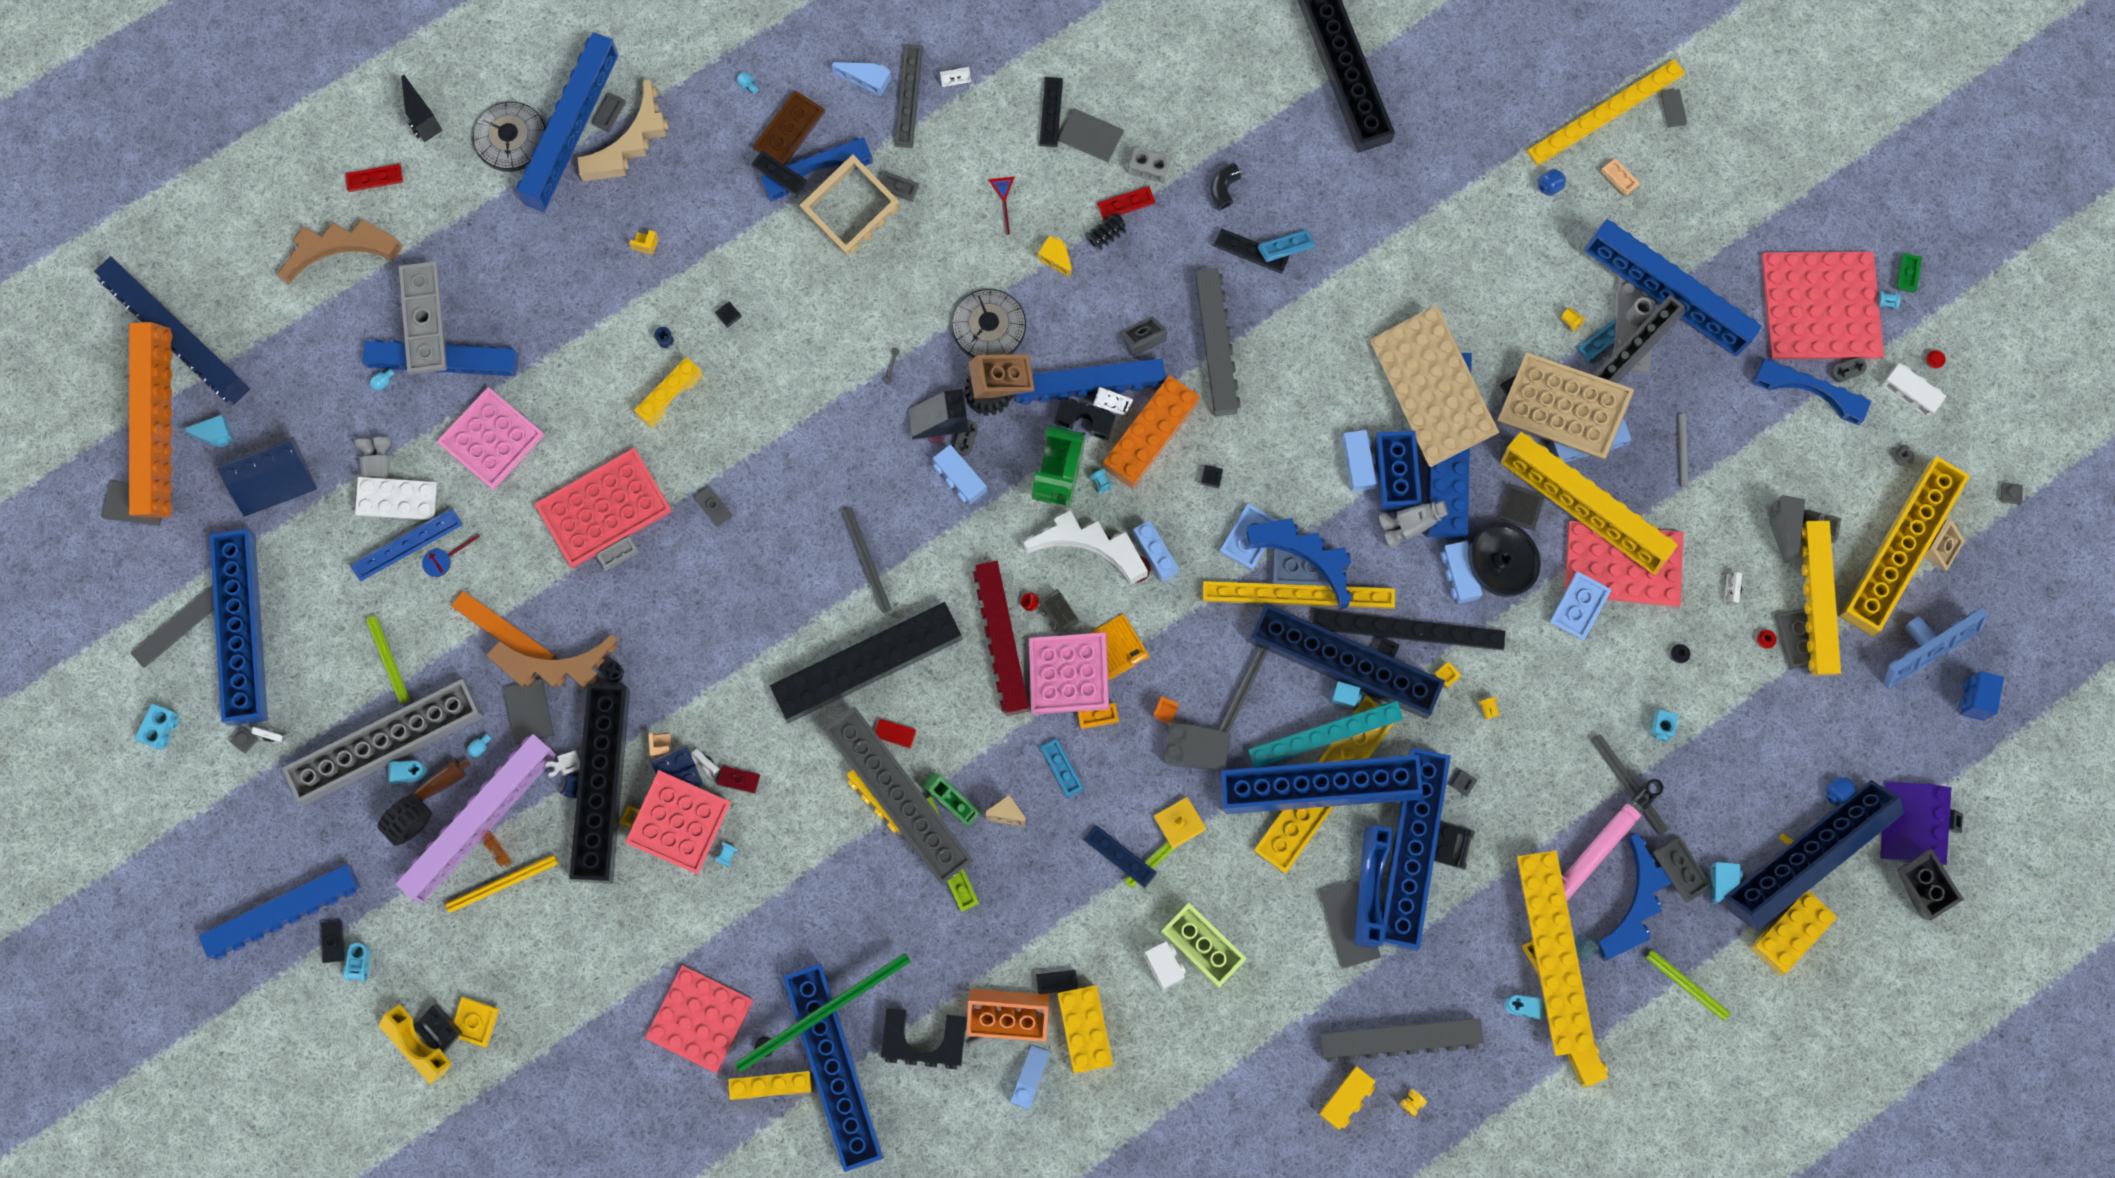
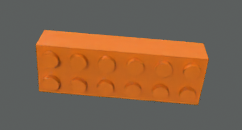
(1151, 432)

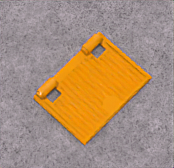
(1121, 642)

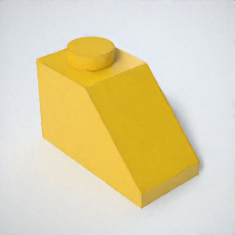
(1055, 255)

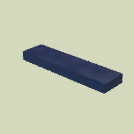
(1120, 856)

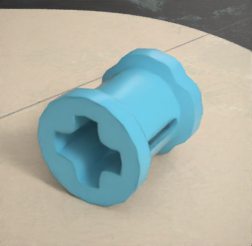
(1889, 300)
(1102, 481)
(725, 854)

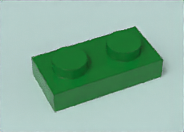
(1909, 273)

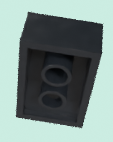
(420, 117)
(939, 415)
(1929, 886)

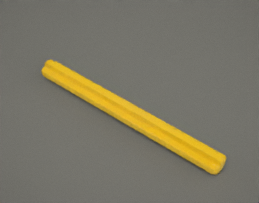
(501, 883)

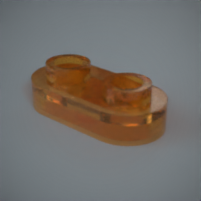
(493, 844)

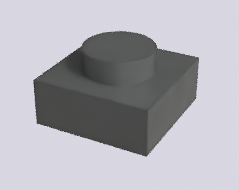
(2011, 493)
(244, 740)

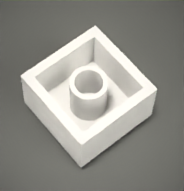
(1164, 965)

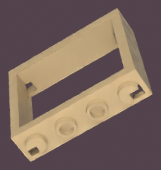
(829, 184)

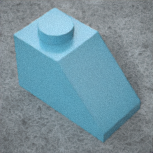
(212, 431)
(1724, 879)

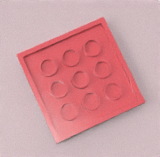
(677, 822)
(699, 1019)

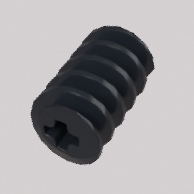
(1106, 231)

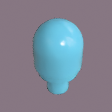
(747, 82)
(381, 380)
(478, 745)

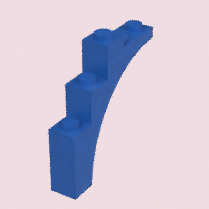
(1309, 547)
(1644, 904)

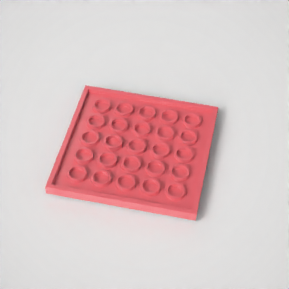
(1822, 305)

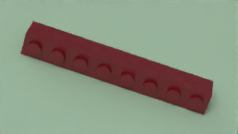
(1002, 638)

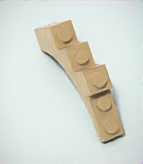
(634, 143)

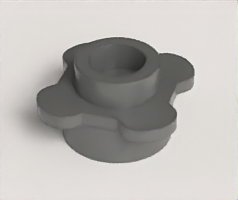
(1897, 453)

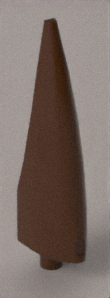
(442, 779)

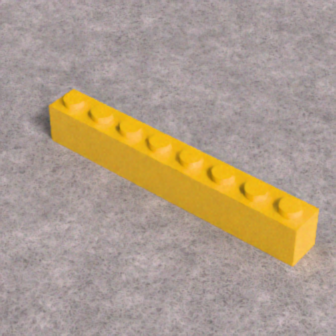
(1820, 599)

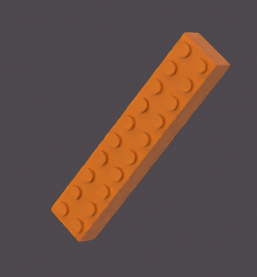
(150, 420)

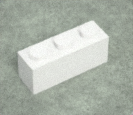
(1914, 390)

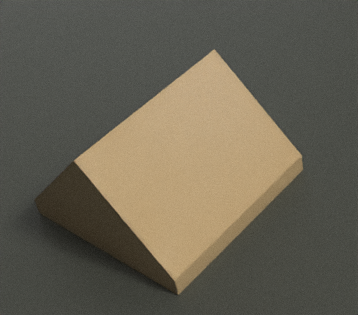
(1945, 545)
(1006, 812)

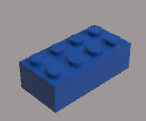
(1397, 470)

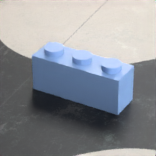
(1360, 460)
(959, 475)
(1155, 551)
(1459, 573)

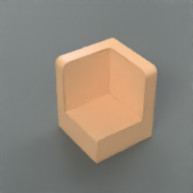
(659, 744)

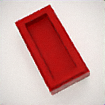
(895, 733)

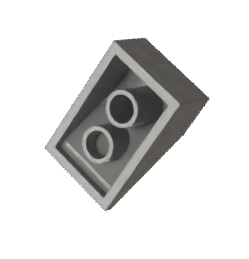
(1786, 524)
(1196, 747)

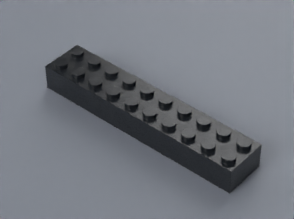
(1348, 73)
(866, 662)
(600, 784)

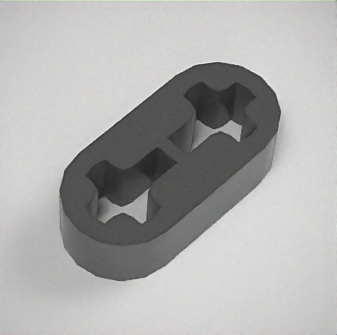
(1849, 373)
(970, 440)

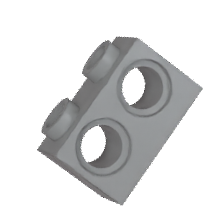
(1147, 169)

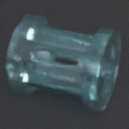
(1586, 950)

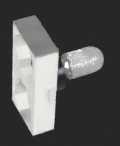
(955, 76)
(1734, 589)
(269, 735)
(706, 762)

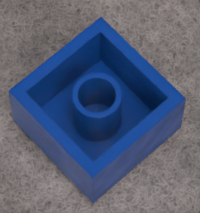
(1981, 695)

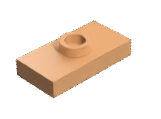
(1620, 177)

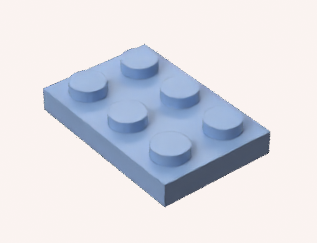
(1236, 544)
(1580, 605)

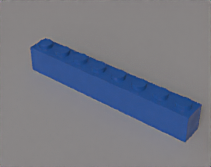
(459, 358)
(1085, 381)
(278, 912)

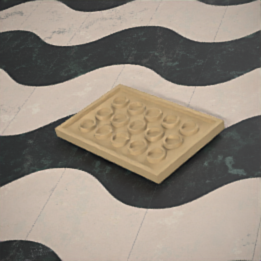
(1566, 406)

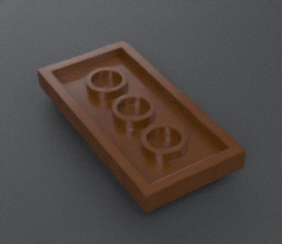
(789, 127)

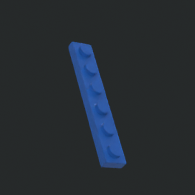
(406, 544)

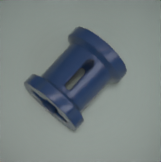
(668, 341)
(570, 787)

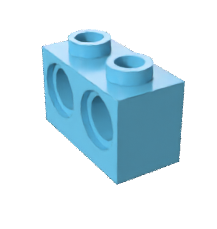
(151, 725)

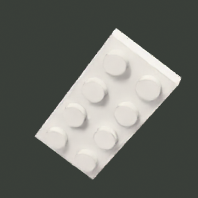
(396, 498)

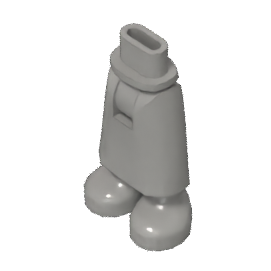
(374, 465)
(1412, 521)

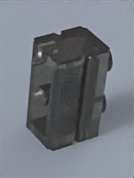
(1058, 612)

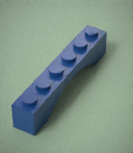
(822, 159)
(1847, 405)
(1369, 920)

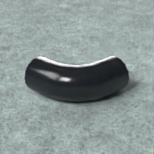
(1221, 183)

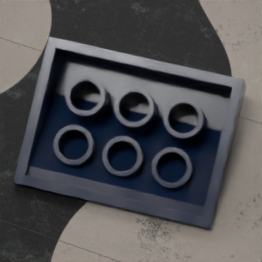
(267, 477)

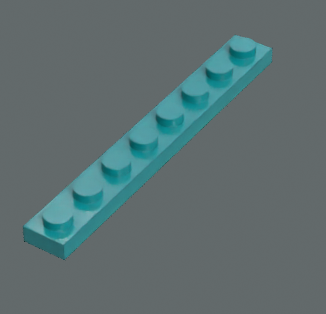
(1325, 734)

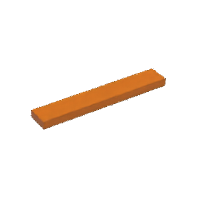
(499, 627)

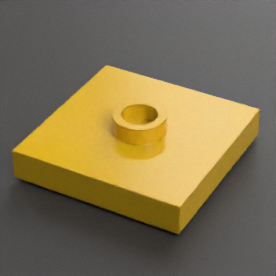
(1180, 822)
(476, 1021)

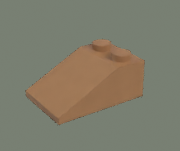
(1000, 375)

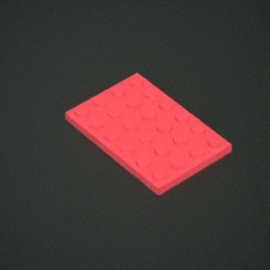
(603, 507)
(1614, 569)

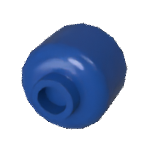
(1551, 182)
(1840, 790)

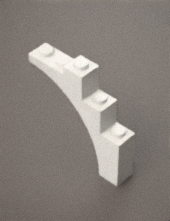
(1068, 533)

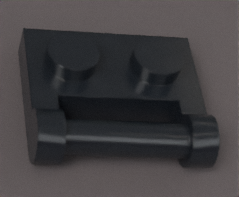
(1446, 845)
(440, 1025)

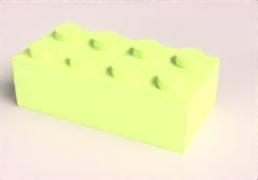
(1203, 945)

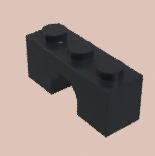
(1071, 411)

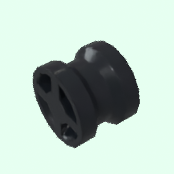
(610, 669)

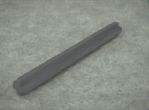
(866, 560)
(1243, 690)
(1627, 781)

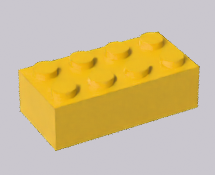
(1793, 933)
(1085, 1029)

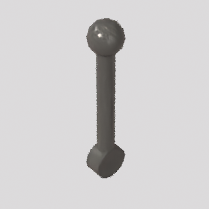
(895, 351)

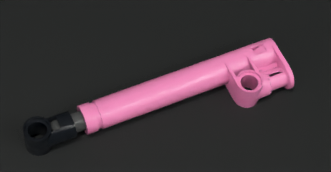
(1609, 838)

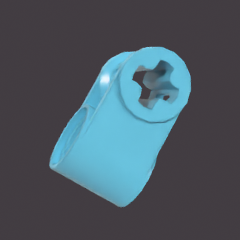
(403, 772)
(357, 964)
(1527, 1007)

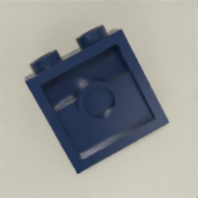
(678, 764)

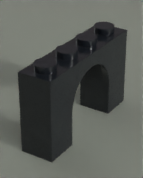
(948, 1053)

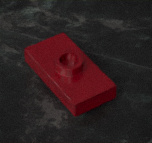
(738, 780)

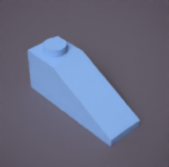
(867, 75)
(1030, 1077)

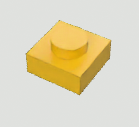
(1448, 674)

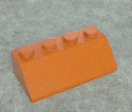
(1005, 1014)

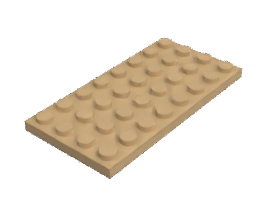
(1434, 386)

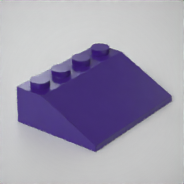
(1921, 826)

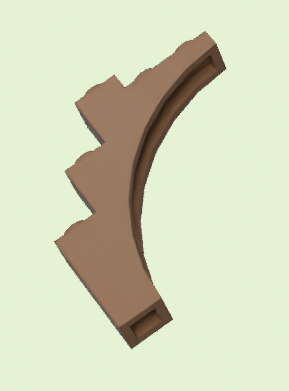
(337, 240)
(553, 672)

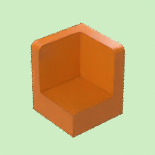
(1165, 710)

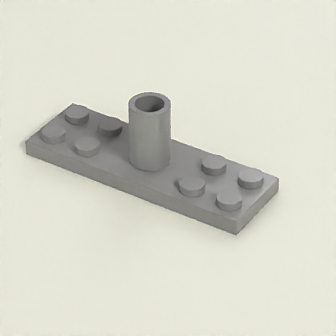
(1631, 311)
(422, 318)

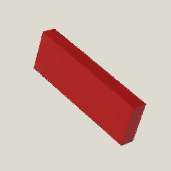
(374, 177)
(1126, 202)

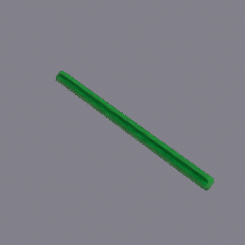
(822, 1012)

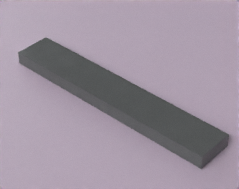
(908, 96)
(175, 629)

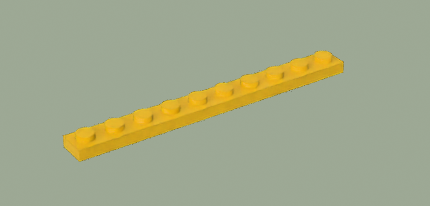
(1605, 112)
(1295, 595)

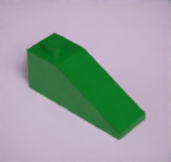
(950, 799)

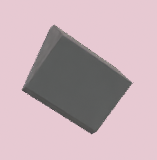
(1144, 336)

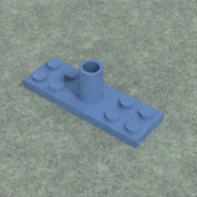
(1932, 645)

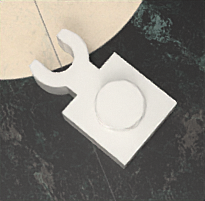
(567, 764)

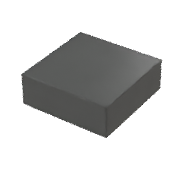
(1463, 783)

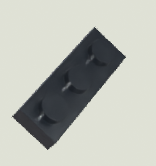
(779, 173)

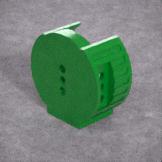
(1059, 467)

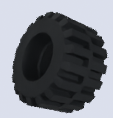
(985, 404)
(404, 819)

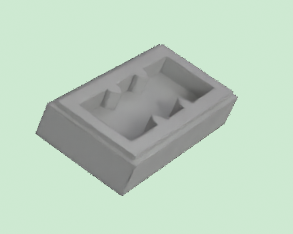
(617, 553)

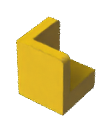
(645, 242)

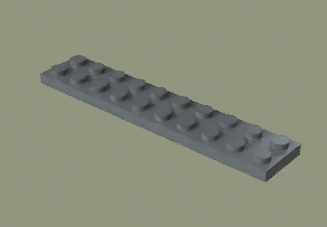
(898, 795)

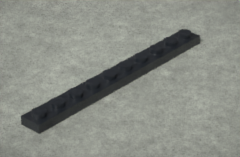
(1410, 630)

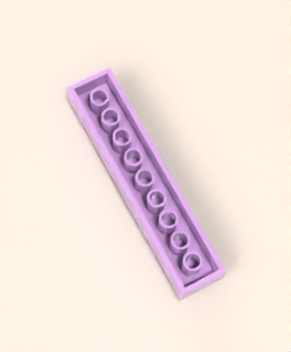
(475, 820)

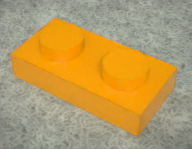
(1098, 717)

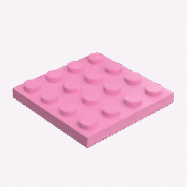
(490, 438)
(1069, 673)

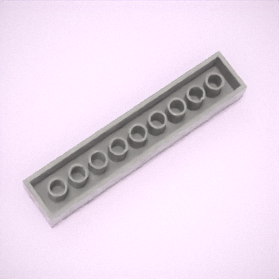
(382, 742)

